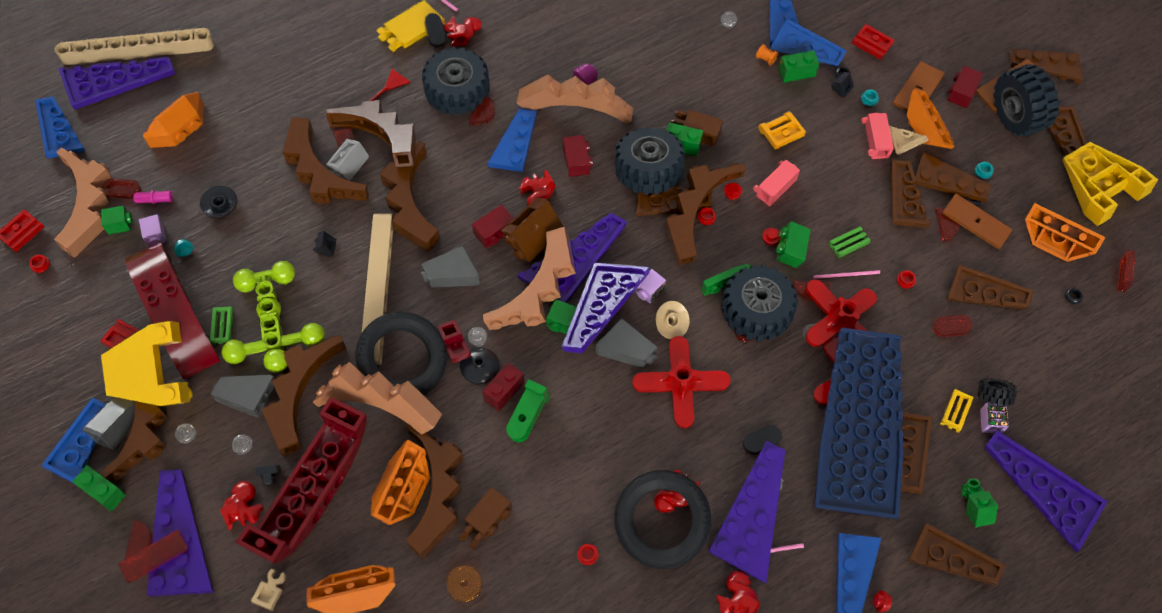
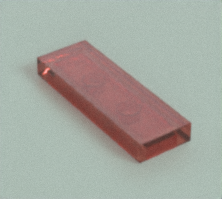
(153, 556)

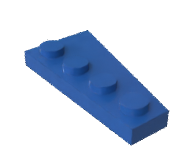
(779, 12)
(796, 39)
(55, 128)
(514, 145)
(75, 447)
(854, 570)

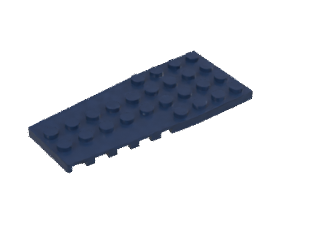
(862, 428)

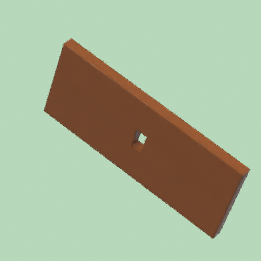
(923, 77)
(988, 227)

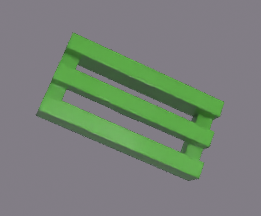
(861, 235)
(221, 339)

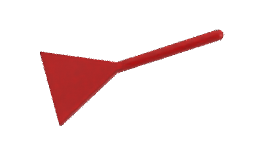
(394, 80)

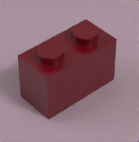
(965, 86)
(577, 156)
(489, 226)
(503, 386)

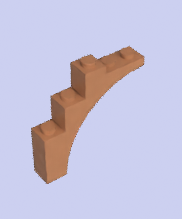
(574, 92)
(85, 220)
(544, 287)
(376, 390)

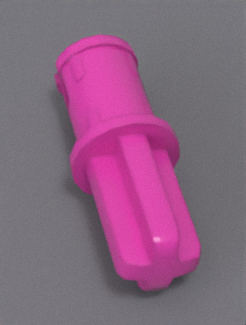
(153, 197)

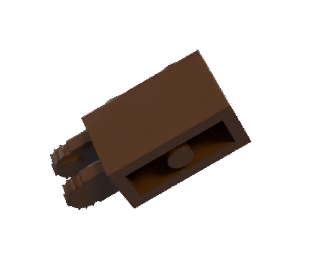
(710, 125)
(486, 517)

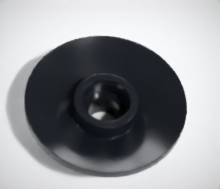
(215, 196)
(480, 373)

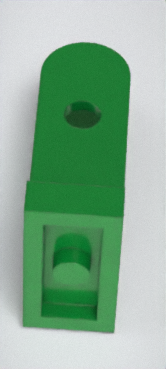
(528, 407)

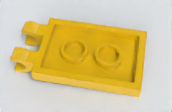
(407, 26)

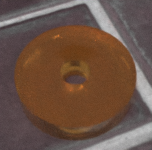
(466, 593)

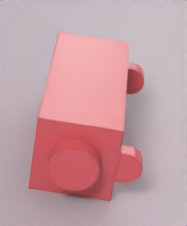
(878, 135)
(777, 182)

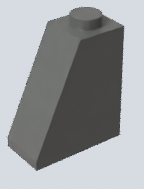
(450, 270)
(627, 346)
(244, 393)
(111, 423)

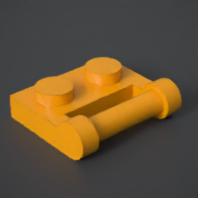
(784, 134)

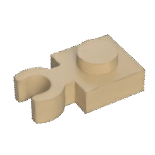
(268, 593)

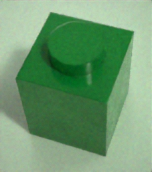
(116, 219)

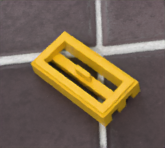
(951, 424)

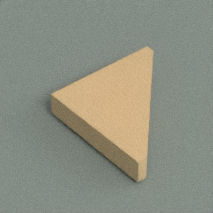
(905, 140)

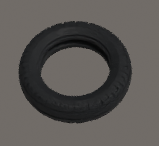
(410, 323)
(700, 519)

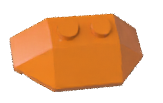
(927, 120)
(176, 122)
(1060, 235)
(401, 484)
(352, 590)

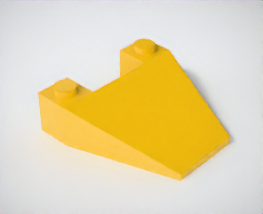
(1101, 175)
(135, 369)

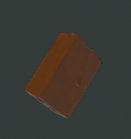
(528, 230)

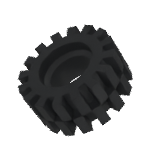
(997, 392)

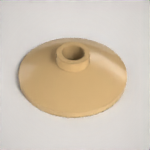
(678, 319)

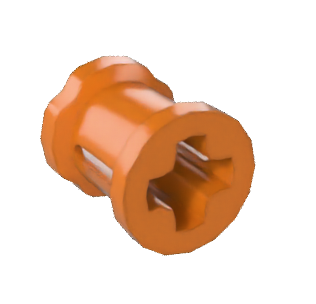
(767, 54)

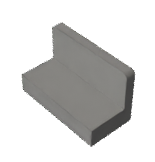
(348, 159)

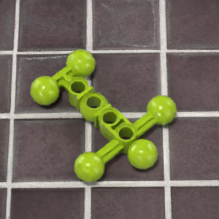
(274, 360)

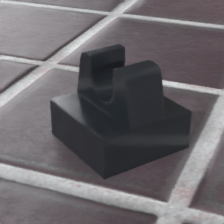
(843, 84)
(325, 244)
(268, 473)

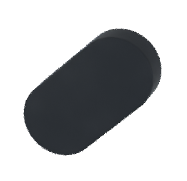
(434, 30)
(755, 441)

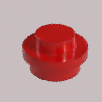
(733, 191)
(707, 216)
(771, 236)
(39, 263)
(906, 279)
(587, 554)
(882, 601)

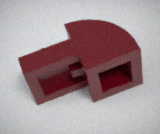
(454, 341)

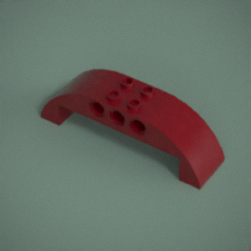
(167, 301)
(309, 485)

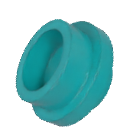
(870, 98)
(984, 170)
(183, 248)

